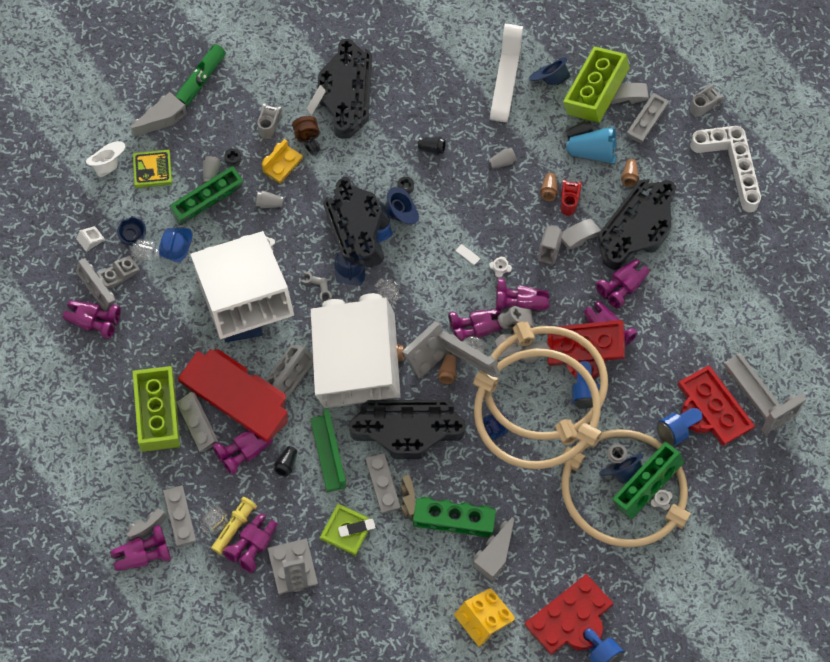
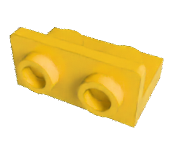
(281, 162)

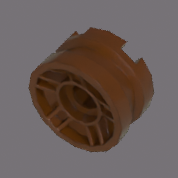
(305, 128)

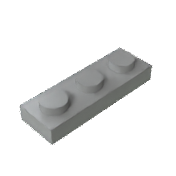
(647, 118)
(95, 284)
(197, 422)
(382, 483)
(179, 516)

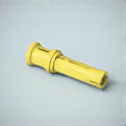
(238, 518)

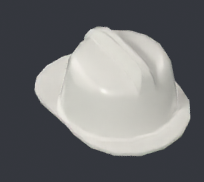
(106, 158)

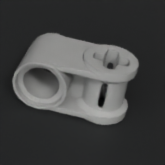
(707, 99)
(269, 118)
(514, 316)

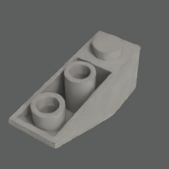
(161, 115)
(493, 557)

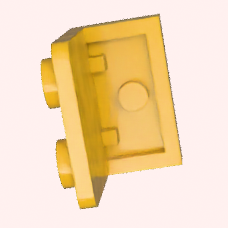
(483, 616)

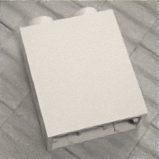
(242, 284)
(355, 351)

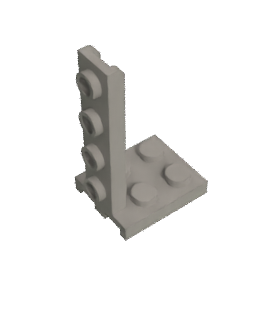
(436, 343)
(761, 397)
(292, 566)

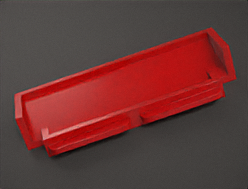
(237, 394)

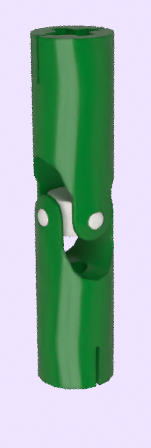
(201, 73)

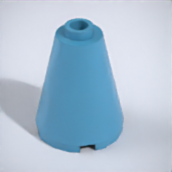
(594, 145)

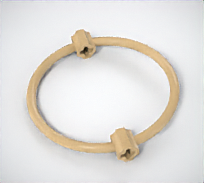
(565, 428)
(586, 434)
(676, 515)

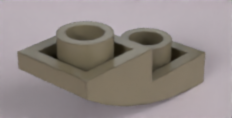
(408, 501)

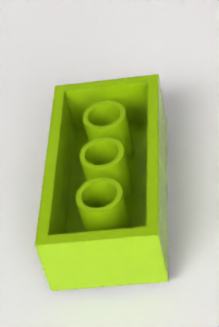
(596, 84)
(156, 409)

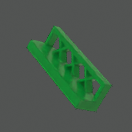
(328, 452)

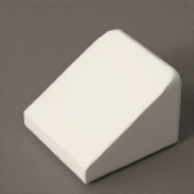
(89, 238)
(514, 348)

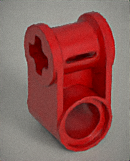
(570, 194)

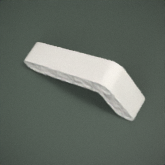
(506, 73)
(738, 161)

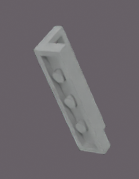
(294, 369)

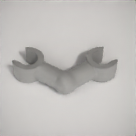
(319, 281)

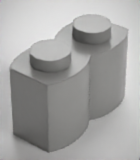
(550, 244)

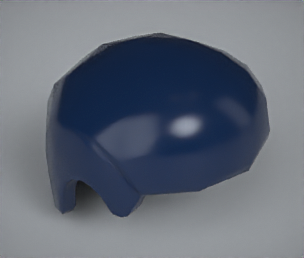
(129, 228)

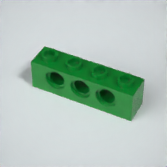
(206, 195)
(648, 480)
(462, 525)

